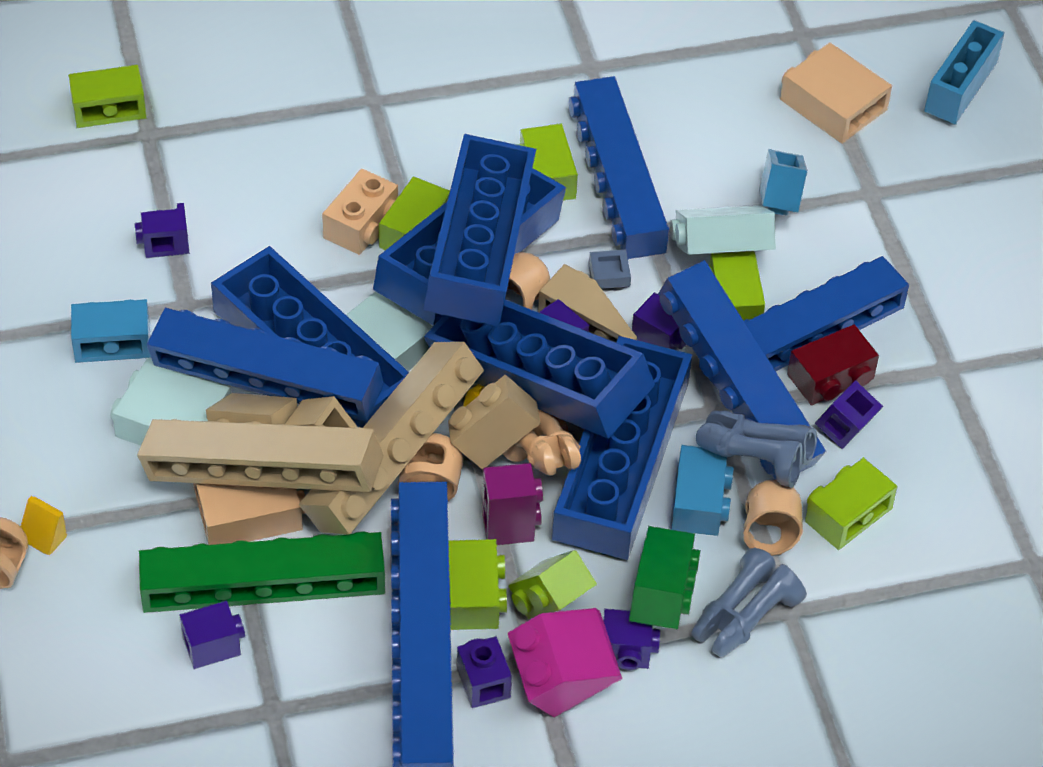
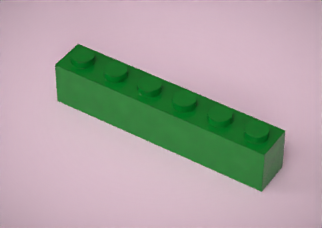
(262, 571)

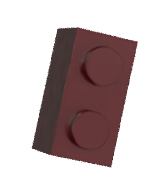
(832, 364)

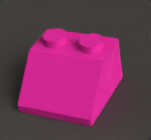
(564, 658)

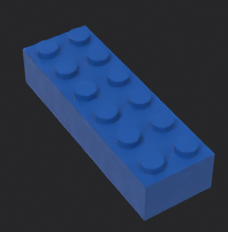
(480, 230)
(406, 265)
(280, 301)
(556, 364)
(616, 475)

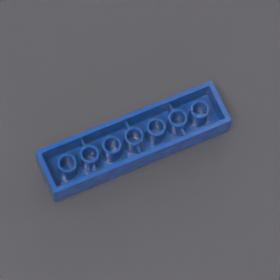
(421, 627)

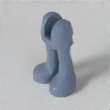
(779, 444)
(757, 568)

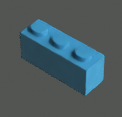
(964, 72)

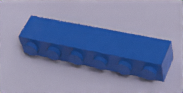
(619, 168)
(853, 298)
(729, 352)
(263, 362)

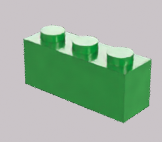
(665, 578)

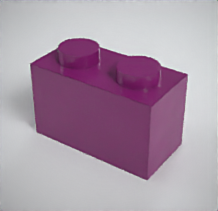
(511, 503)

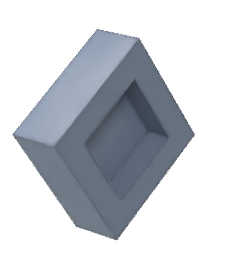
(610, 268)

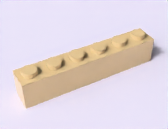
(401, 429)
(261, 455)

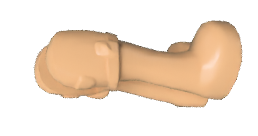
(547, 446)

